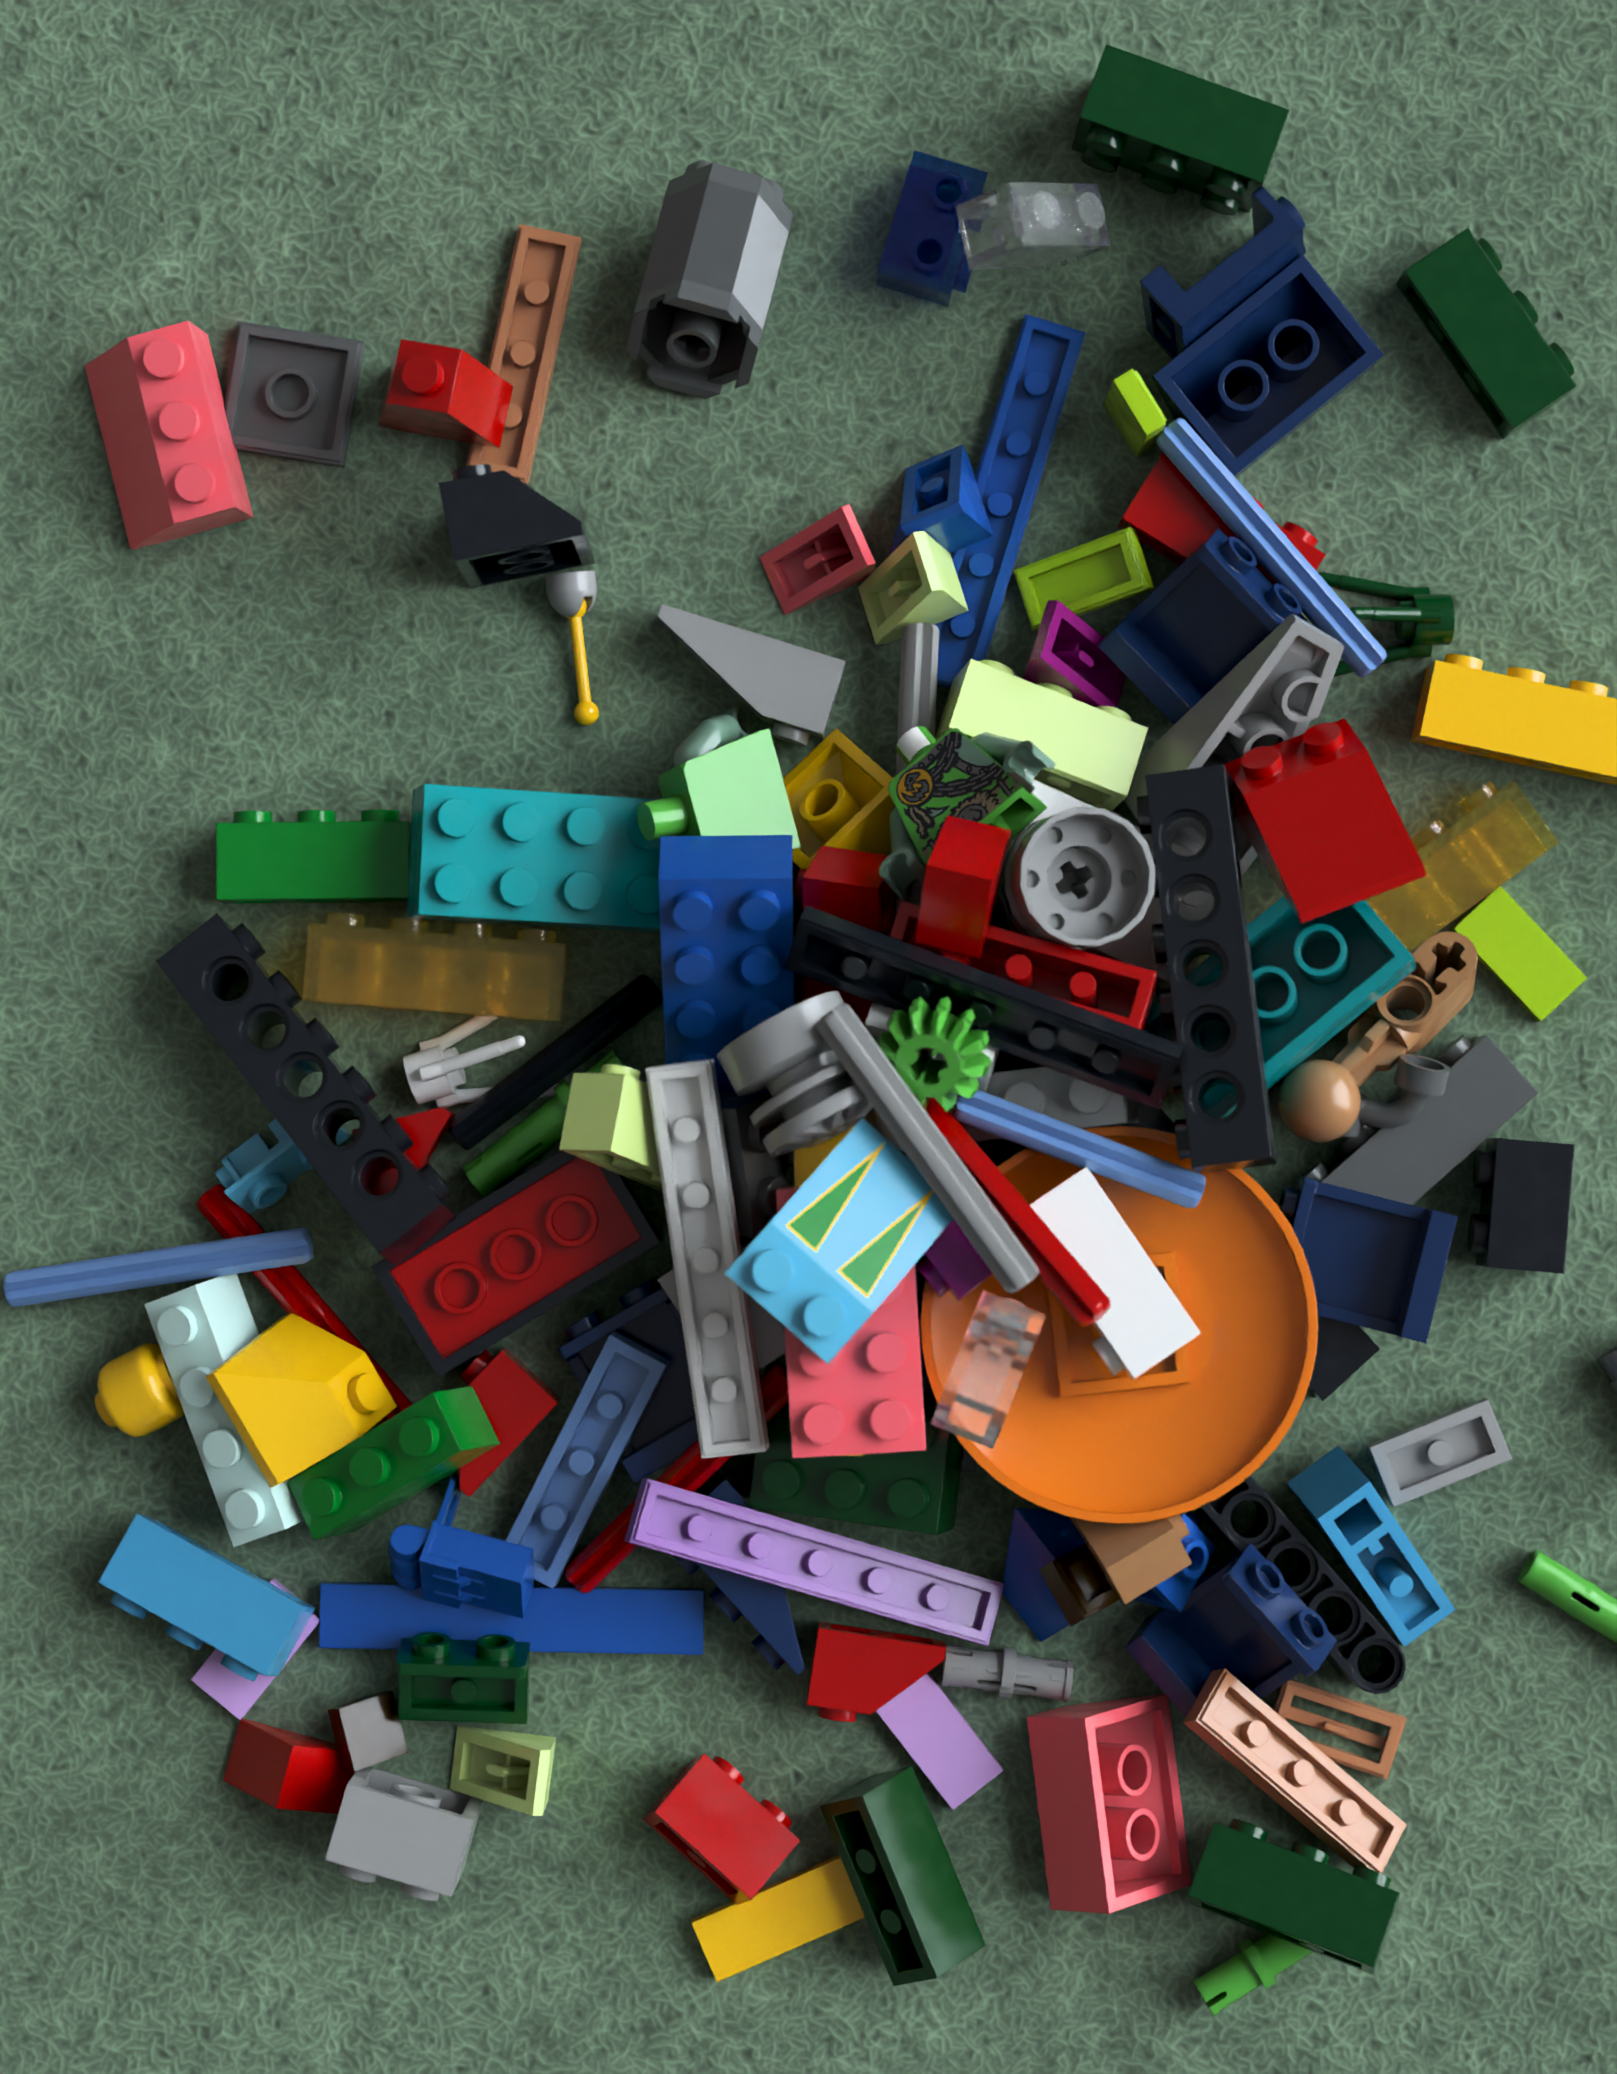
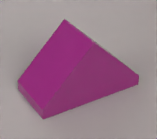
(1069, 656)

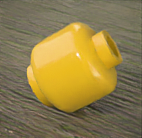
(137, 1392)

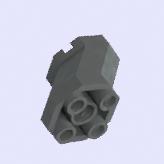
(709, 279)

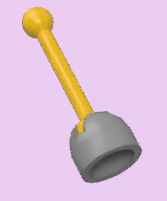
(573, 596)

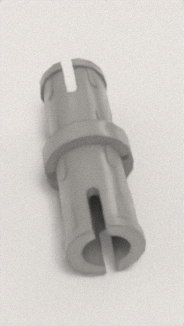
(1007, 1673)

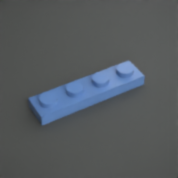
(587, 1454)

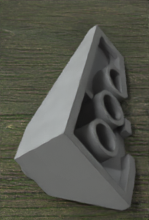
(1253, 706)

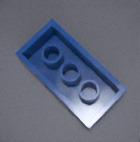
(723, 940)

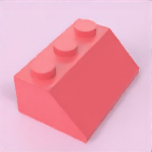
(167, 435)
(1109, 1803)

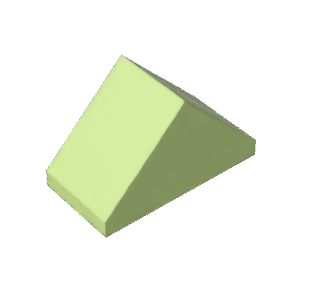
(911, 587)
(503, 1768)

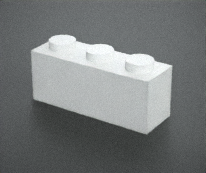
(1144, 1312)

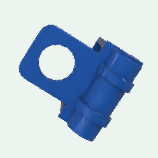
(461, 1564)

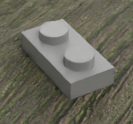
(1439, 1452)

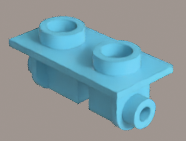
(260, 1175)

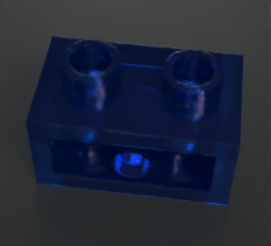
(925, 239)

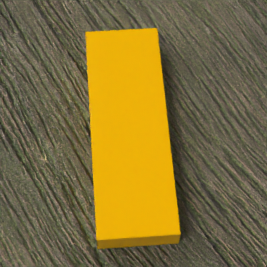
(778, 1918)

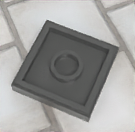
(292, 393)

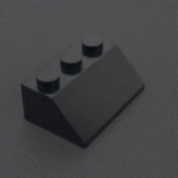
(508, 529)

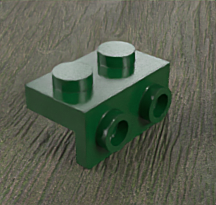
(463, 1679)

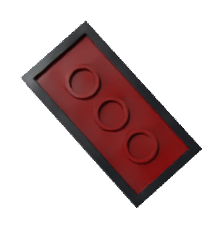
(516, 1257)

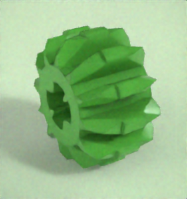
(944, 1034)

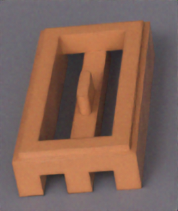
(1387, 1744)

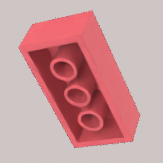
(869, 1391)

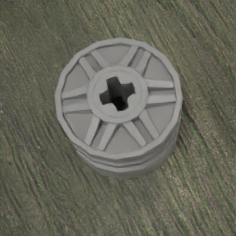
(1111, 872)
(801, 1074)

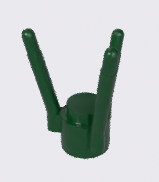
(1418, 616)

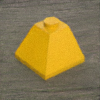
(839, 800)
(299, 1396)

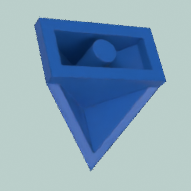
(943, 502)
(1035, 1541)

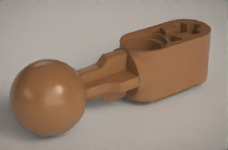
(1323, 1096)

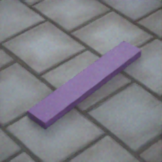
(813, 1562)

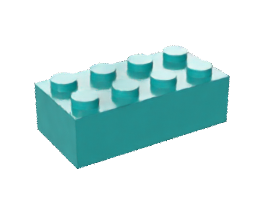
(531, 859)
(1306, 983)

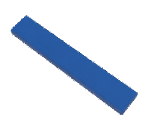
(1008, 484)
(554, 1621)

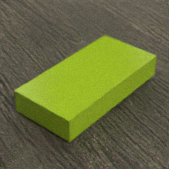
(1135, 412)
(1086, 576)
(1520, 954)

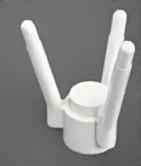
(437, 1071)

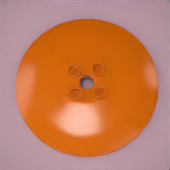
(1194, 1419)

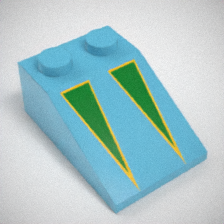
(842, 1241)

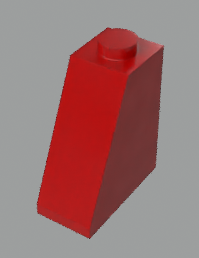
(445, 395)

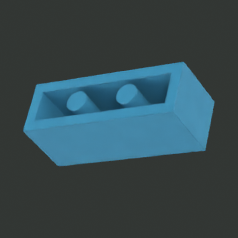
(205, 1598)

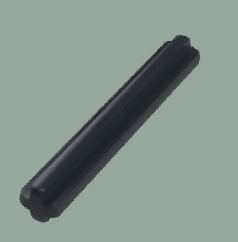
(555, 1062)

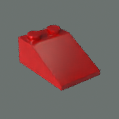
(1322, 820)

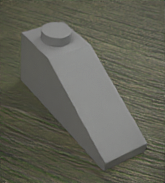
(770, 677)

